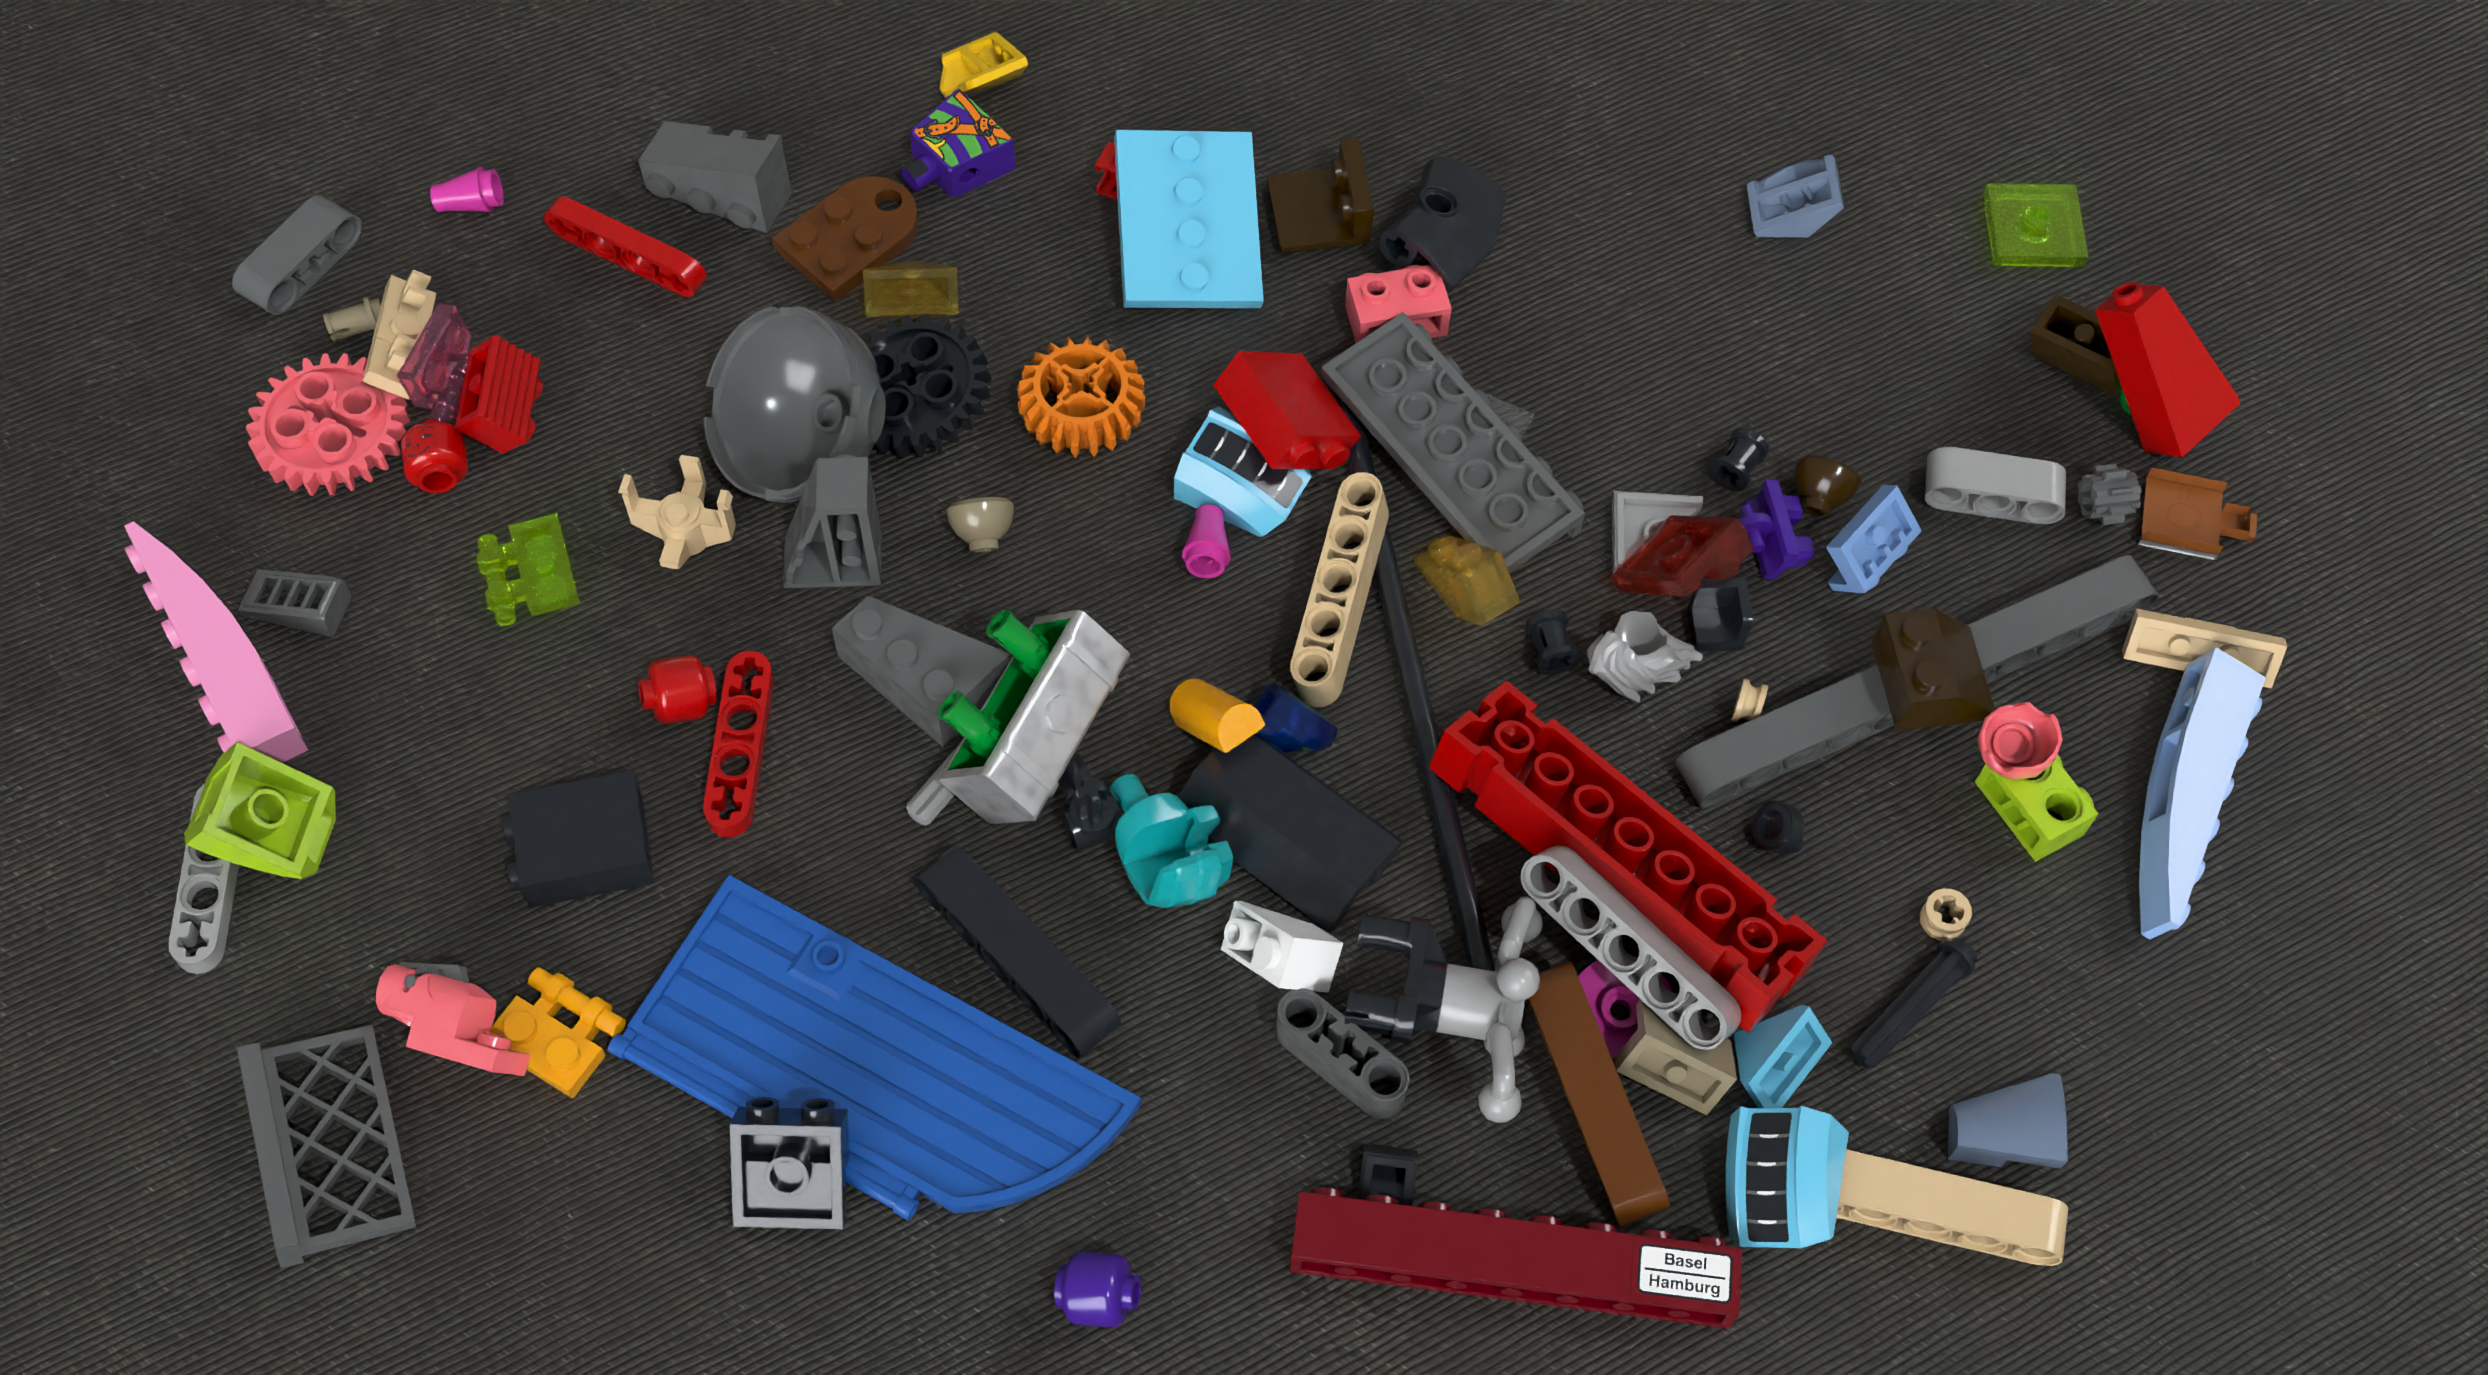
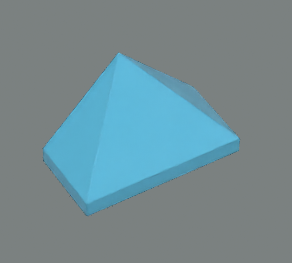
(1779, 1055)

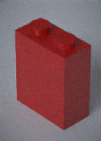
(1287, 410)

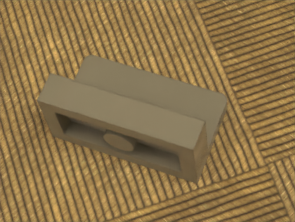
(1674, 1067)

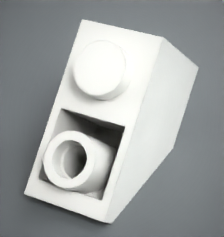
(1281, 948)

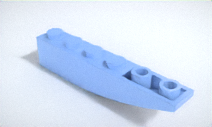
(2191, 782)

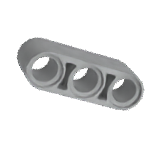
(1995, 485)

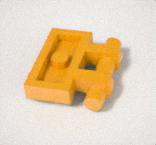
(556, 1052)

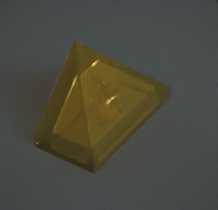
(911, 289)

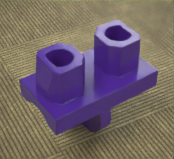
(1770, 525)

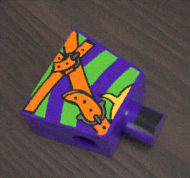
(958, 148)

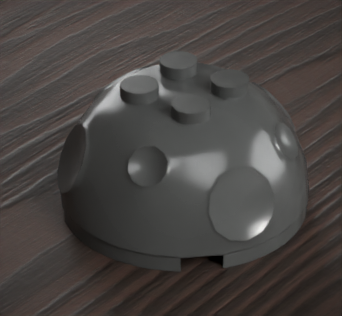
(787, 394)

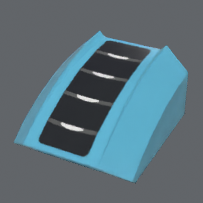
(1230, 472)
(1783, 1176)

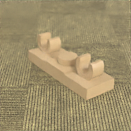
(400, 321)
(2178, 641)

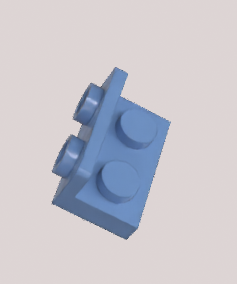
(1872, 541)

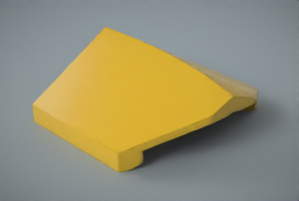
(981, 65)

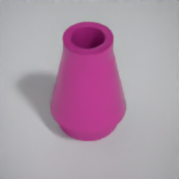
(472, 192)
(1207, 546)

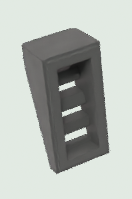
(323, 620)

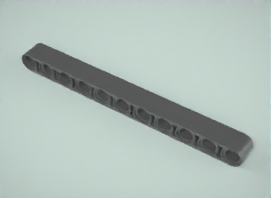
(1859, 705)

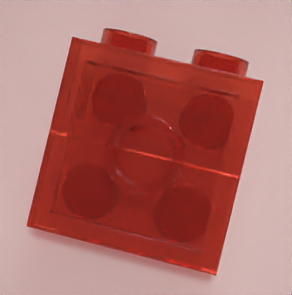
(1683, 554)

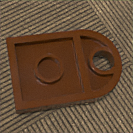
(849, 234)

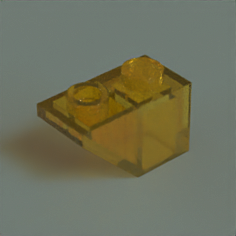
(1468, 578)

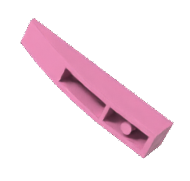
(218, 654)

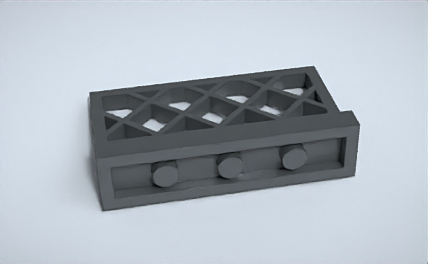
(276, 1153)

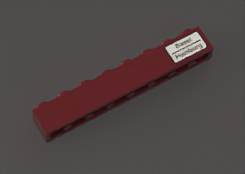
(1517, 1258)

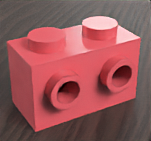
(1380, 297)

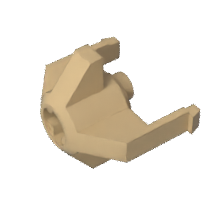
(681, 516)

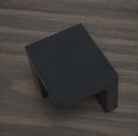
(1720, 615)

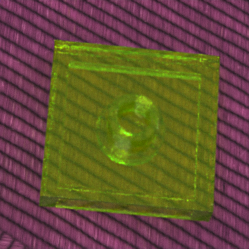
(2035, 225)

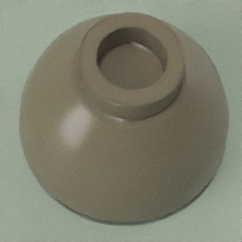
(981, 521)

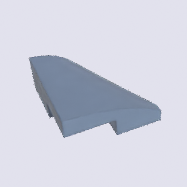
(2012, 1125)

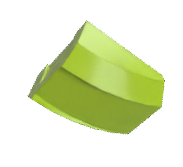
(263, 815)

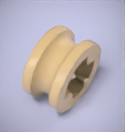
(1749, 701)
(1958, 909)

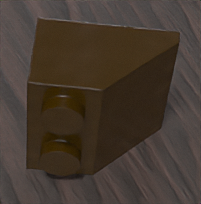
(1930, 670)

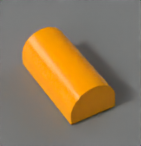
(1213, 714)

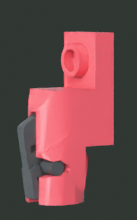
(447, 1016)

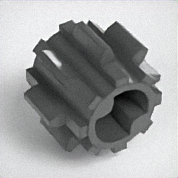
(2109, 494)

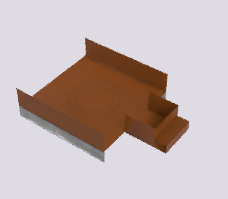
(2187, 515)

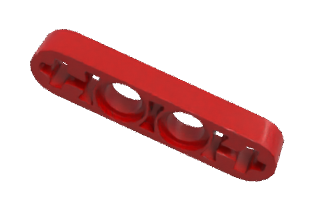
(625, 246)
(744, 743)

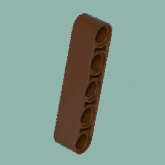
(1597, 1096)

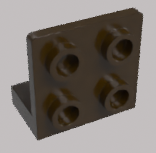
(1323, 205)

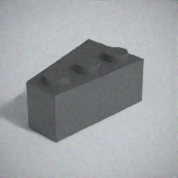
(718, 173)
(835, 528)
(917, 662)

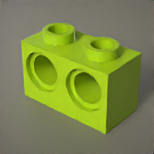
(2026, 806)

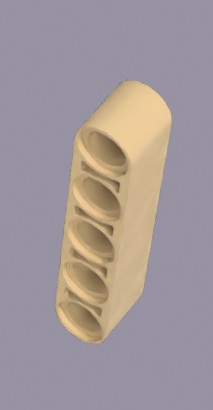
(1342, 609)
(1952, 1209)

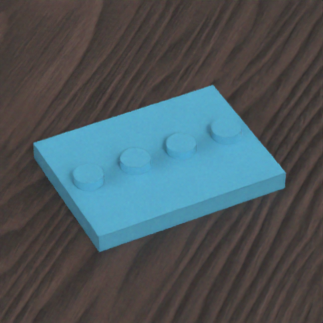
(1188, 219)

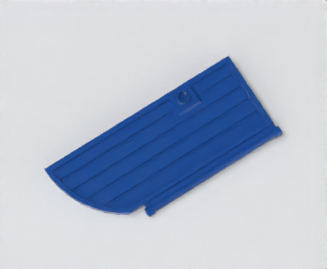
(929, 1083)

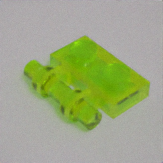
(543, 566)

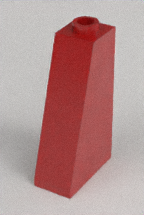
(2163, 369)

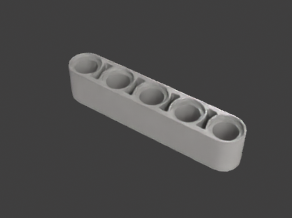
(1656, 950)

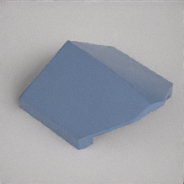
(1796, 199)

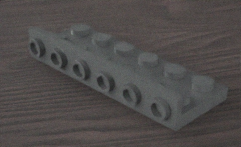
(1453, 442)

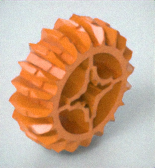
(1082, 413)

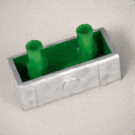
(1033, 714)

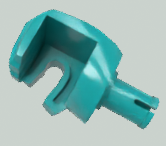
(1167, 846)

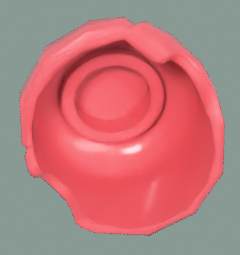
(2019, 740)

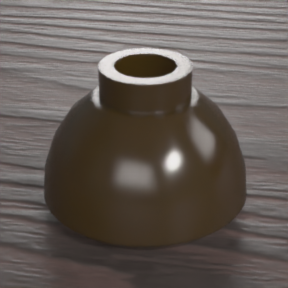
(1824, 483)

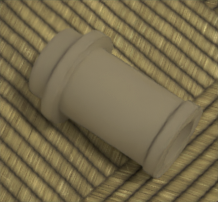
(353, 319)

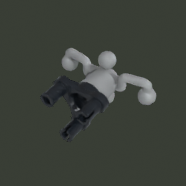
(1457, 997)

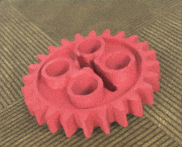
(326, 412)

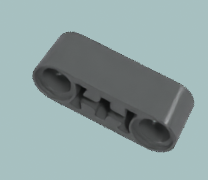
(297, 254)
(1367, 1054)

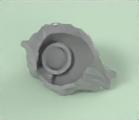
(1639, 655)

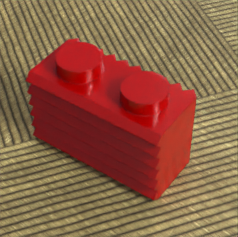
(499, 395)

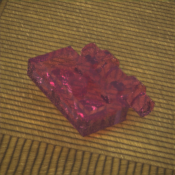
(435, 357)

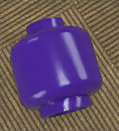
(1097, 1289)

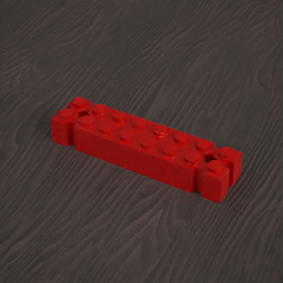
(1560, 792)

